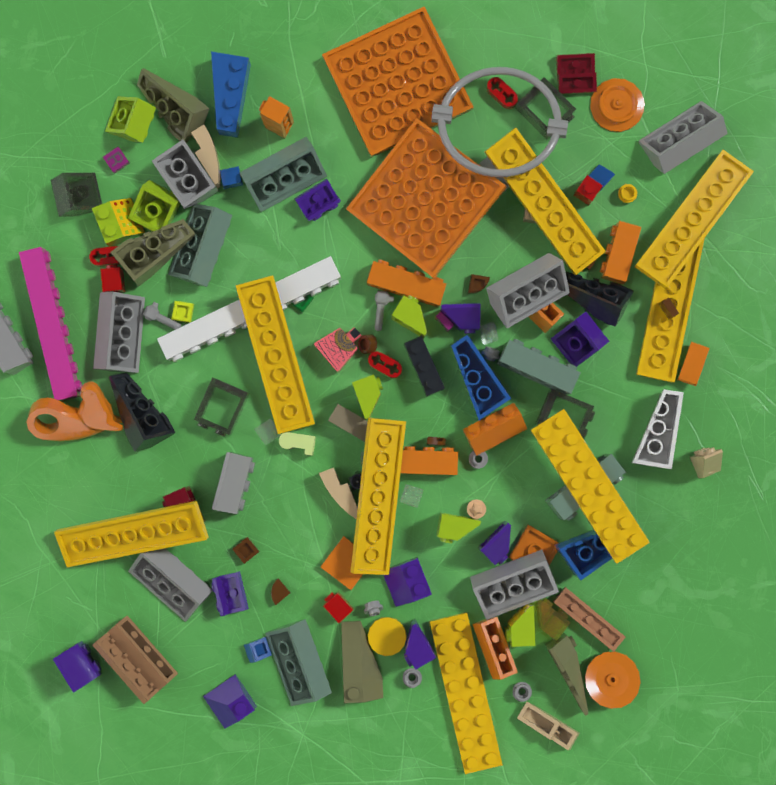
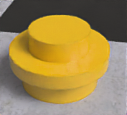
(627, 193)

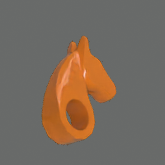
(74, 423)

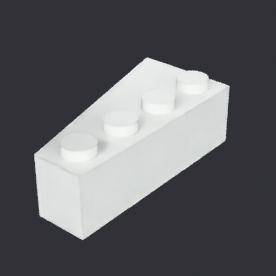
(660, 436)

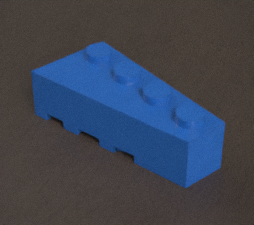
(230, 88)
(482, 384)
(584, 553)

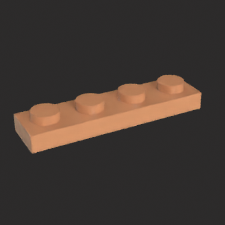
(589, 619)

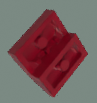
(576, 73)

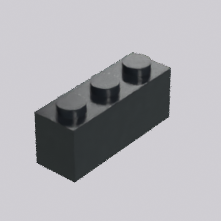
(424, 366)

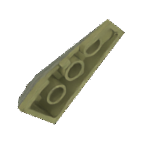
(177, 107)
(150, 252)
(567, 662)
(360, 671)

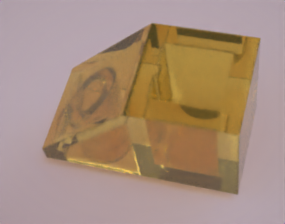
(549, 620)

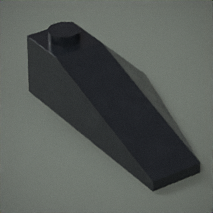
(602, 300)
(140, 418)

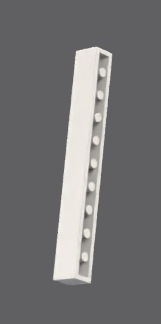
(231, 317)

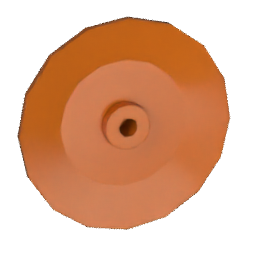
(617, 105)
(612, 680)

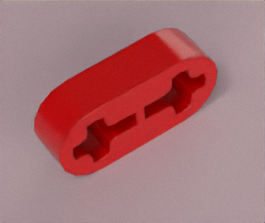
(505, 89)
(105, 251)
(387, 360)

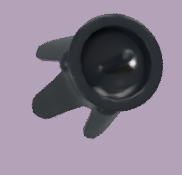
(355, 480)

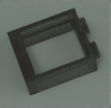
(522, 107)
(548, 404)
(204, 423)

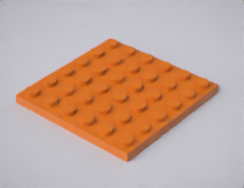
(394, 79)
(424, 199)

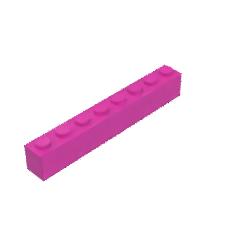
(50, 324)

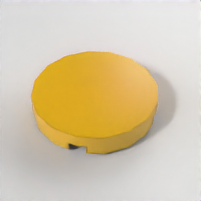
(387, 636)

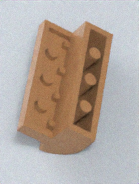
(135, 659)

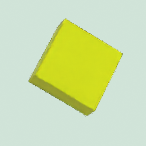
(182, 311)

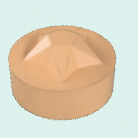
(476, 509)

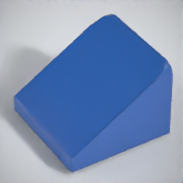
(602, 175)
(231, 177)
(257, 650)

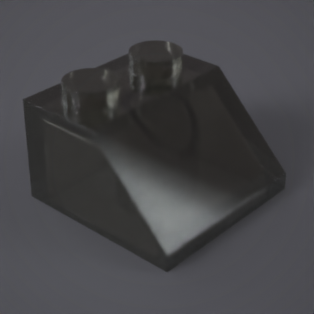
(75, 193)

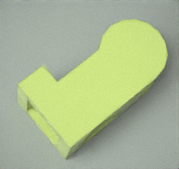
(291, 440)

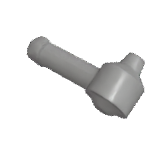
(382, 298)
(152, 313)

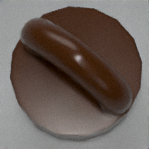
(367, 344)

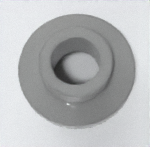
(491, 353)
(473, 463)
(373, 608)
(412, 684)
(528, 691)

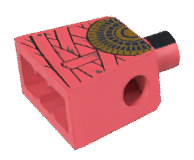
(338, 347)

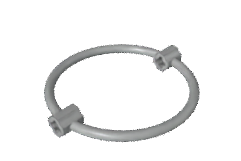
(443, 115)

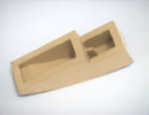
(208, 154)
(341, 493)
(548, 725)

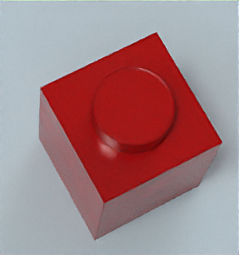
(587, 190)
(112, 279)
(337, 606)

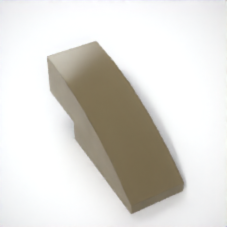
(349, 422)

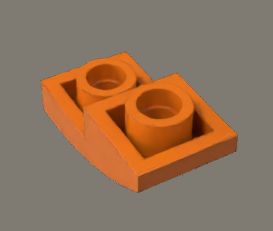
(693, 364)

